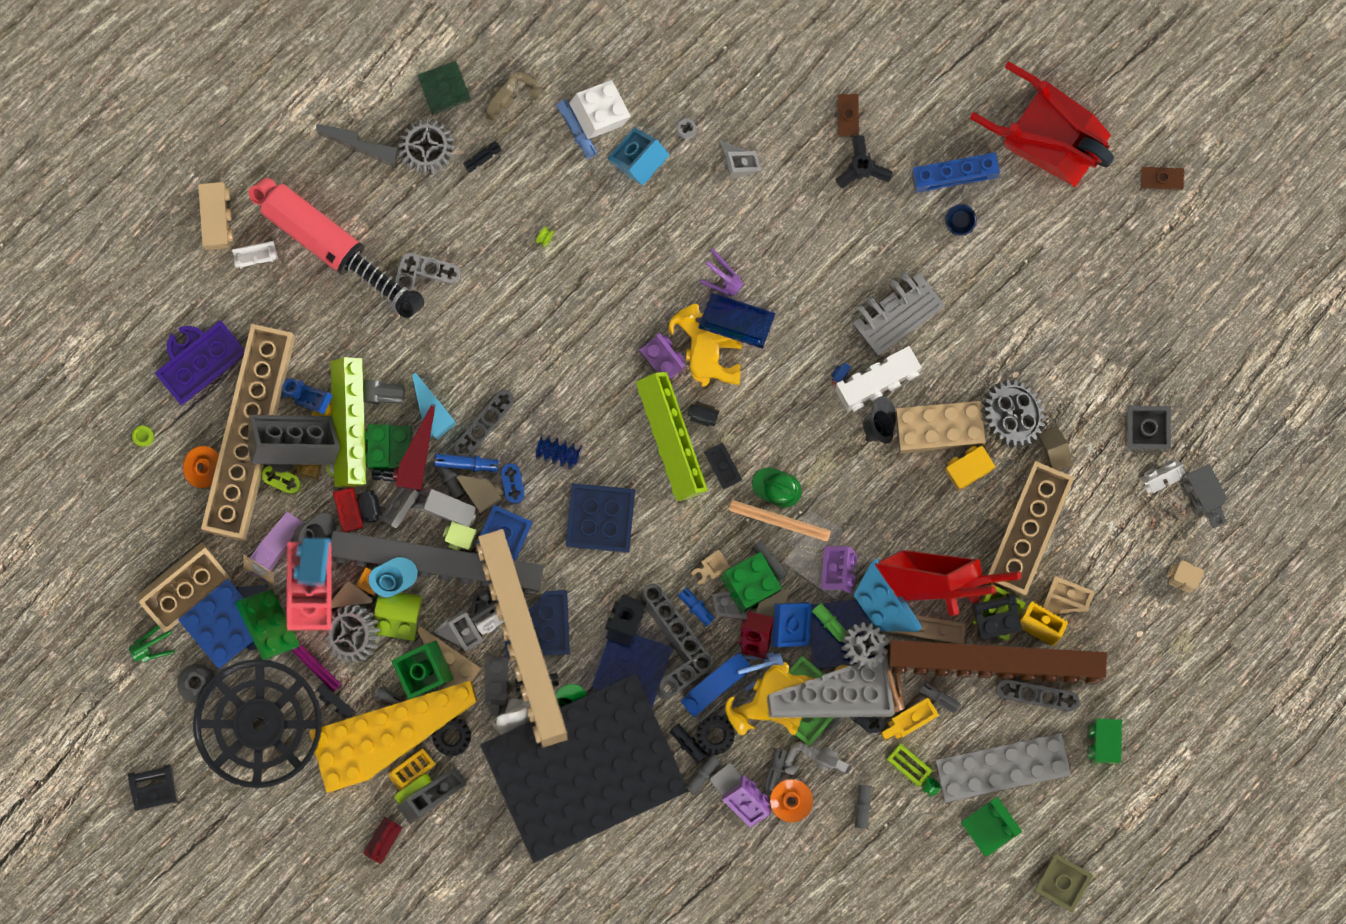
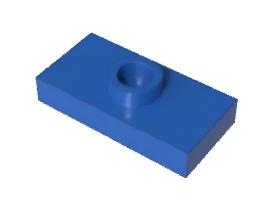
(314, 399)

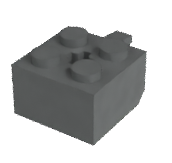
(1205, 494)

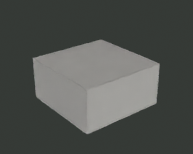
(725, 779)

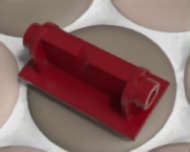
(382, 840)

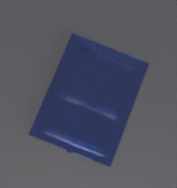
(737, 320)

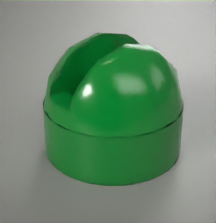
(931, 786)

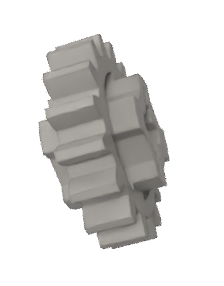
(872, 642)

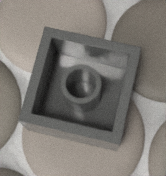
(1148, 428)

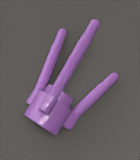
(732, 282)

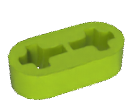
(279, 484)
(412, 788)

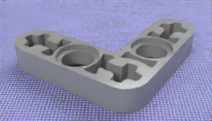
(419, 270)

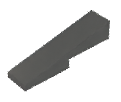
(348, 138)

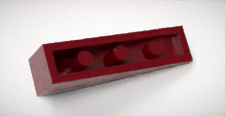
(413, 463)

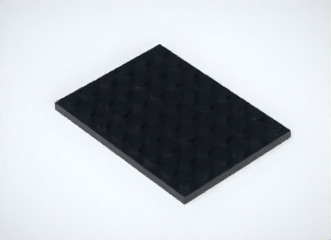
(593, 780)

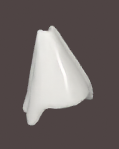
(515, 716)

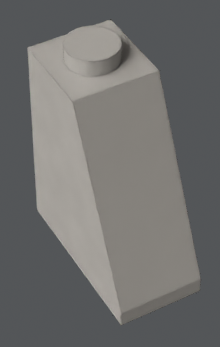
(444, 507)

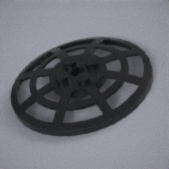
(243, 723)

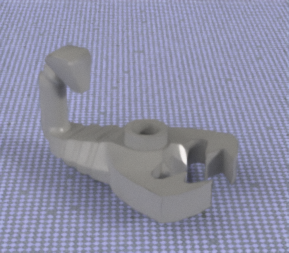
(825, 759)

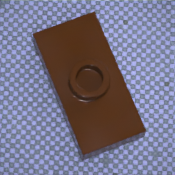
(848, 115)
(1162, 178)

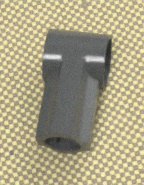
(377, 392)

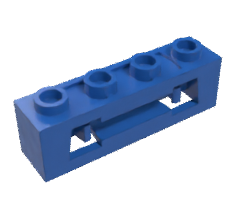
(955, 172)

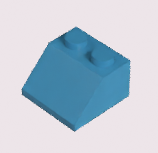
(638, 156)
(312, 562)

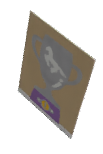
(258, 571)

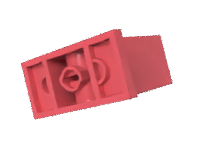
(306, 605)

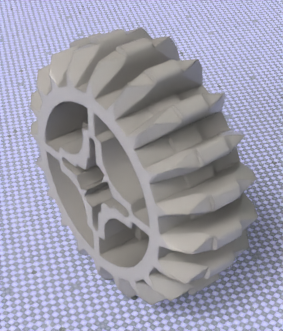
(426, 129)
(361, 647)

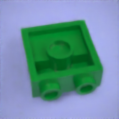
(386, 445)

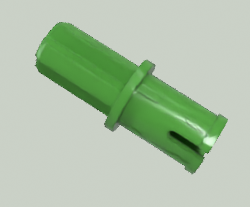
(829, 621)

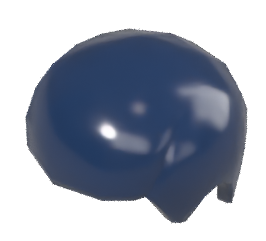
(961, 220)

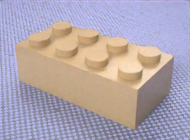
(940, 427)

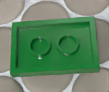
(267, 624)

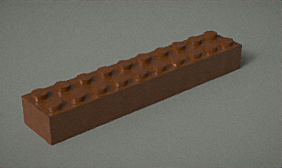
(997, 660)

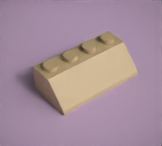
(182, 587)

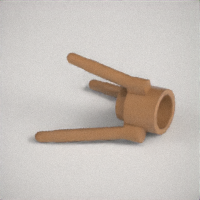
(898, 700)

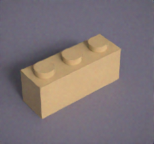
(215, 216)

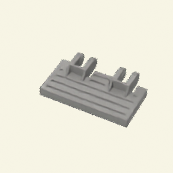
(898, 315)

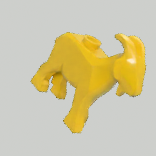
(705, 348)
(773, 680)

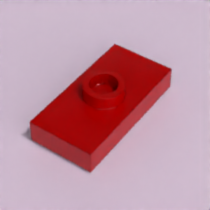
(348, 510)

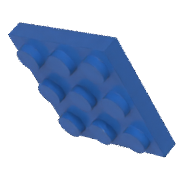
(218, 624)

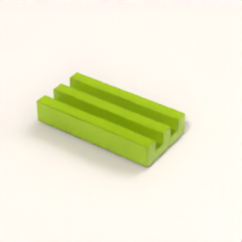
(923, 776)

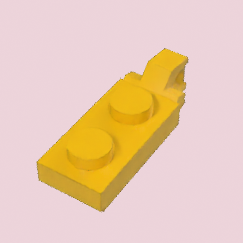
(911, 720)

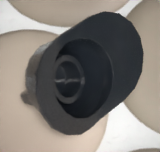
(881, 421)

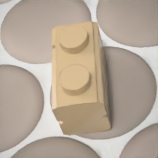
(1184, 576)

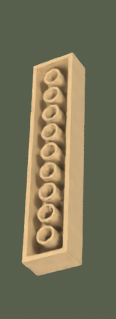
(256, 393)
(523, 640)

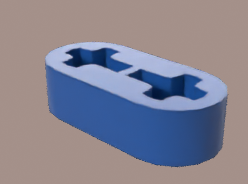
(517, 482)

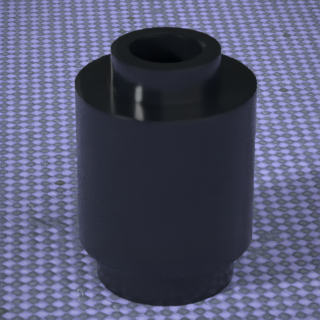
(703, 414)
(369, 506)

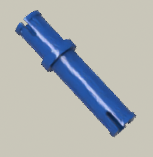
(473, 463)

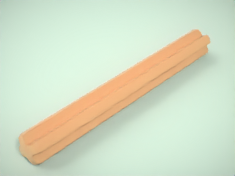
(779, 520)

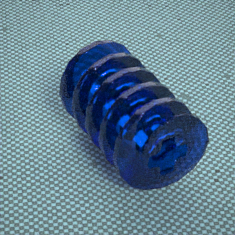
(558, 452)

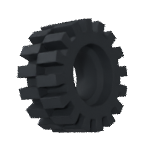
(460, 746)
(715, 748)

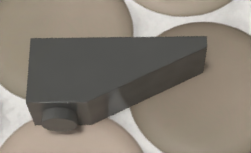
(431, 795)

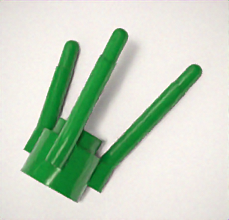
(142, 648)

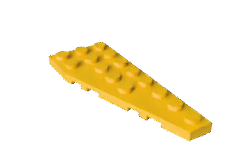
(370, 742)

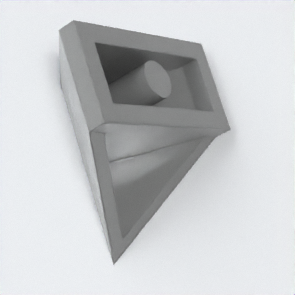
(739, 161)
(459, 631)

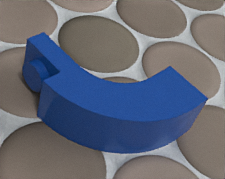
(715, 684)

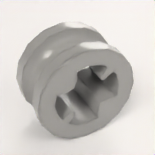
(690, 134)

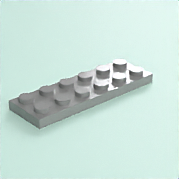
(1003, 767)

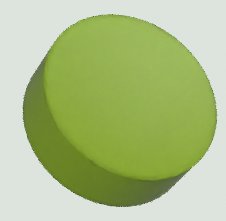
(143, 436)

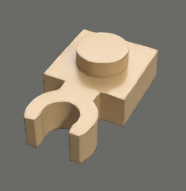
(713, 565)

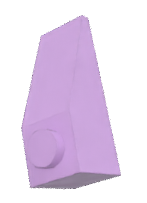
(275, 543)

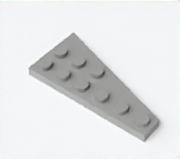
(837, 694)

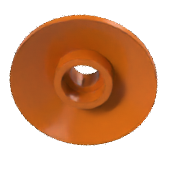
(208, 459)
(802, 796)

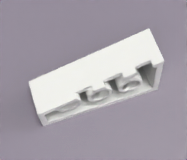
(878, 379)

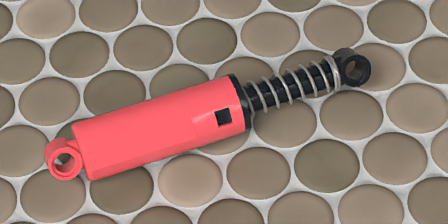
(328, 242)

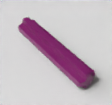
(317, 668)

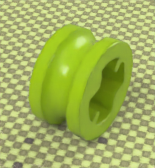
(544, 237)

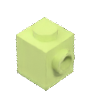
(459, 537)

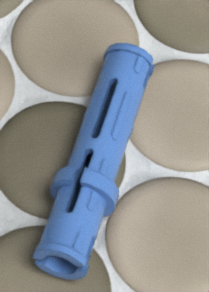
(576, 129)

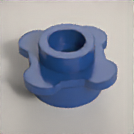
(288, 385)

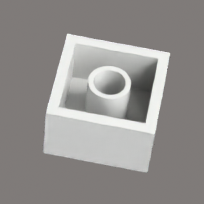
(599, 109)

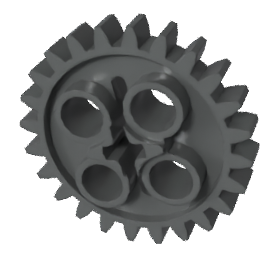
(1013, 413)

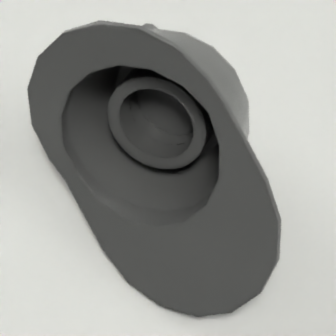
(318, 527)

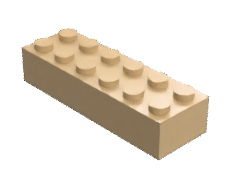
(1031, 526)

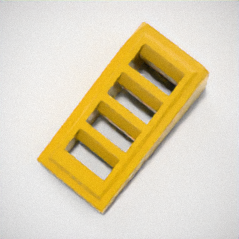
(407, 764)

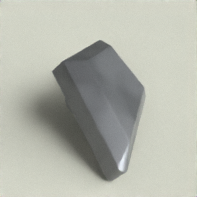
(726, 607)

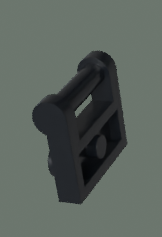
(998, 623)
(155, 794)

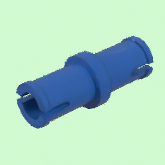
(696, 606)

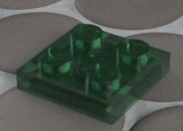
(444, 87)

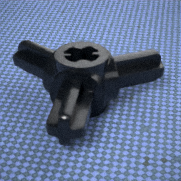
(861, 156)

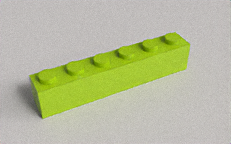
(348, 421)
(671, 436)

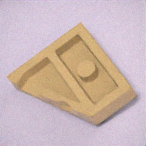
(1067, 597)

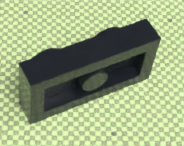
(723, 466)
(329, 697)

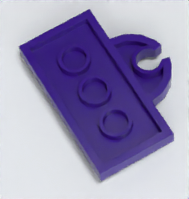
(198, 360)

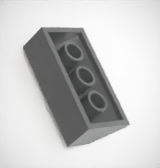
(292, 440)

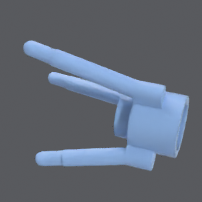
(771, 659)

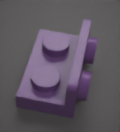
(662, 356)
(838, 568)
(748, 801)

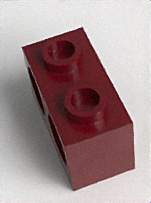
(756, 634)

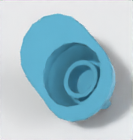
(393, 577)

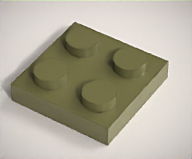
(1063, 882)

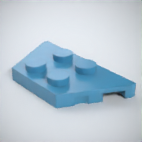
(882, 605)

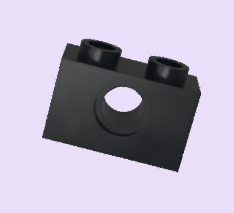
(624, 631)

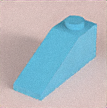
(442, 420)

